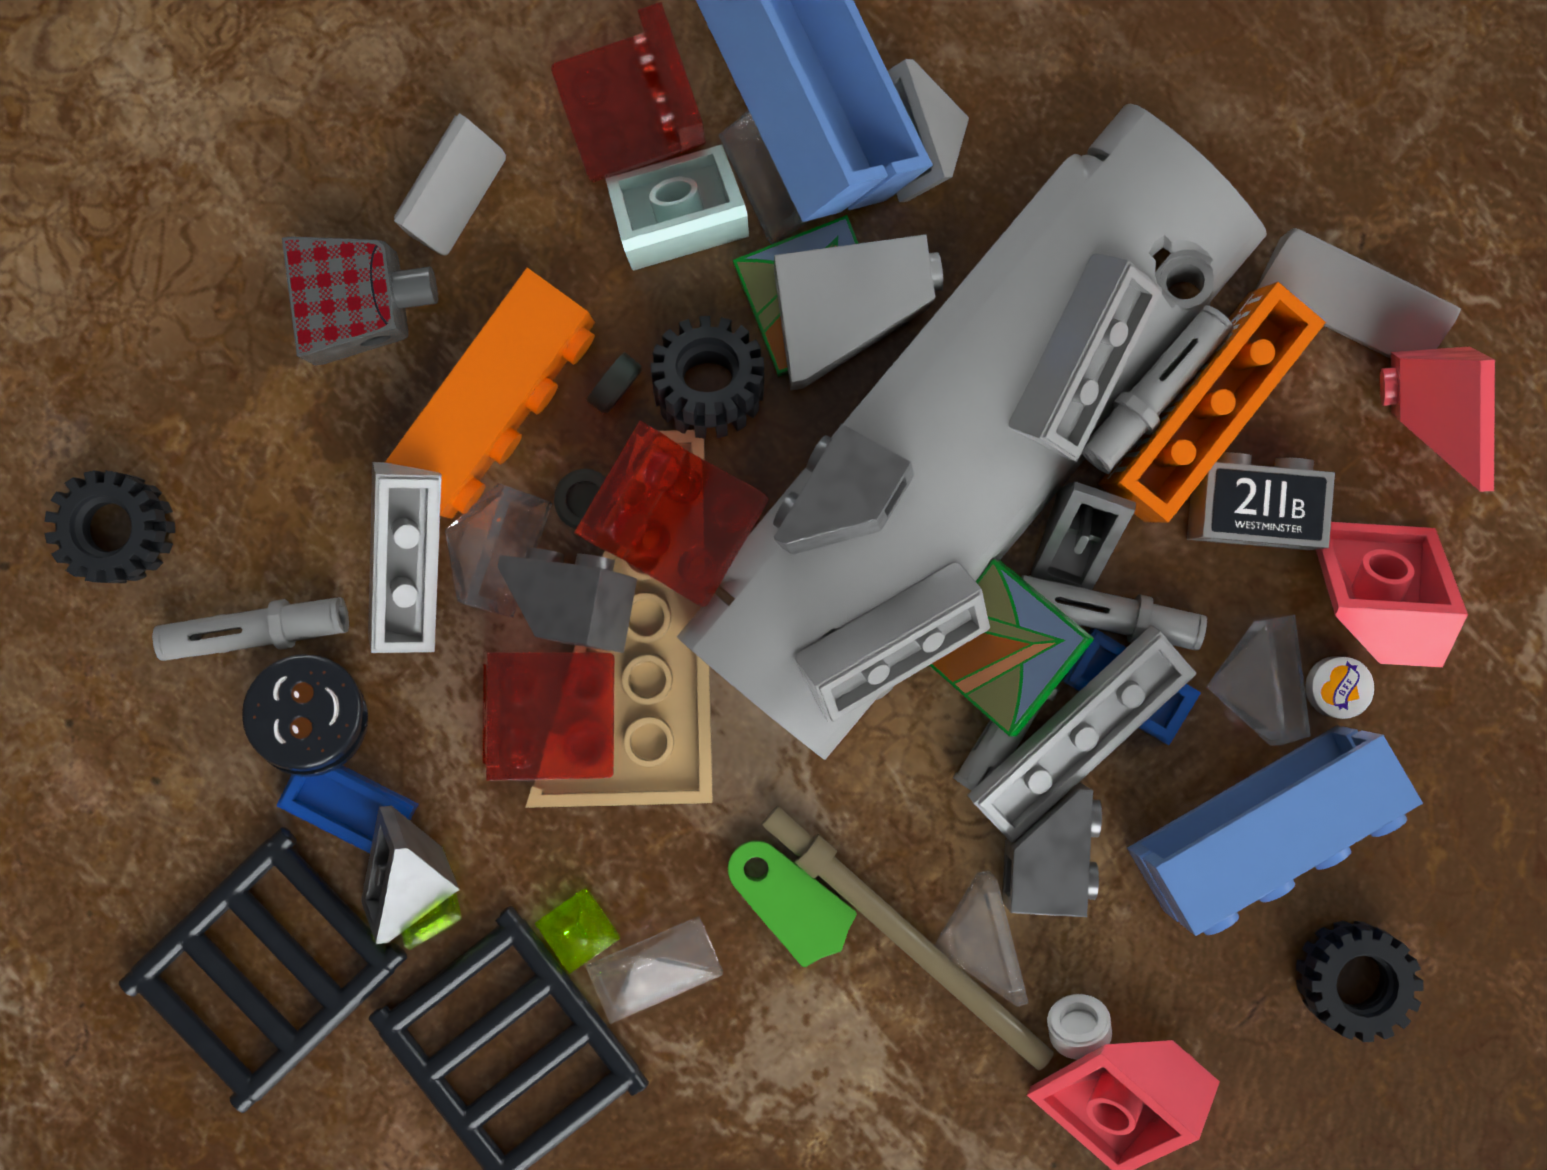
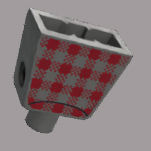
(350, 295)

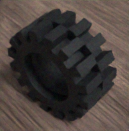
(703, 346)
(75, 518)

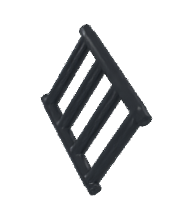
(190, 937)
(548, 979)

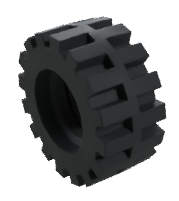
(1389, 1000)

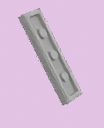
(1082, 734)

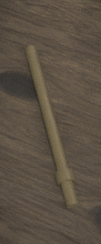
(819, 858)

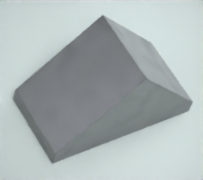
(1081, 535)
(403, 876)

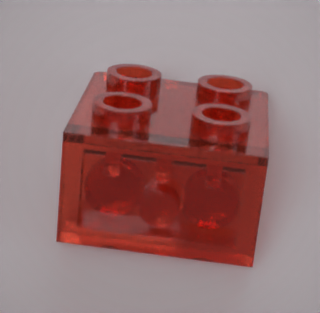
(630, 100)
(672, 514)
(547, 715)

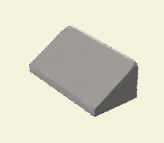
(450, 186)

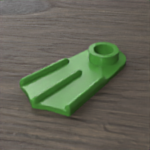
(791, 903)

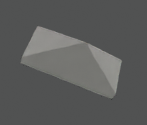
(937, 122)

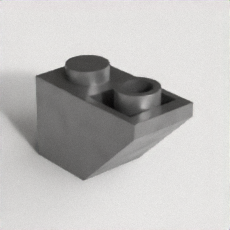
(847, 494)
(571, 602)
(1050, 863)

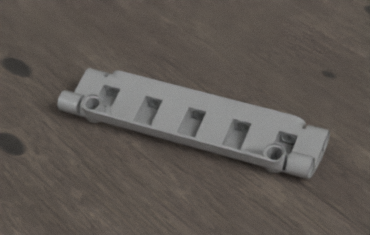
(953, 402)

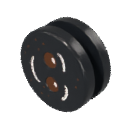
(305, 715)

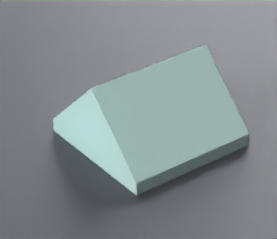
(678, 207)

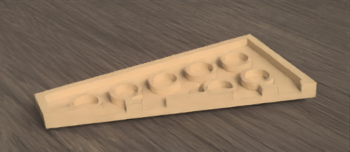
(658, 704)

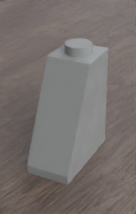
(849, 299)

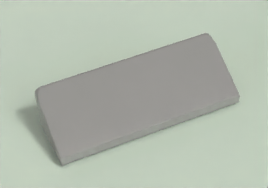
(1358, 296)
(1086, 355)
(403, 558)
(893, 641)

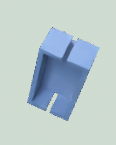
(819, 100)
(1275, 828)

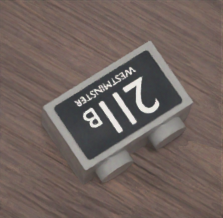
(1263, 504)

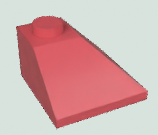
(1448, 404)
(1393, 591)
(1130, 1101)

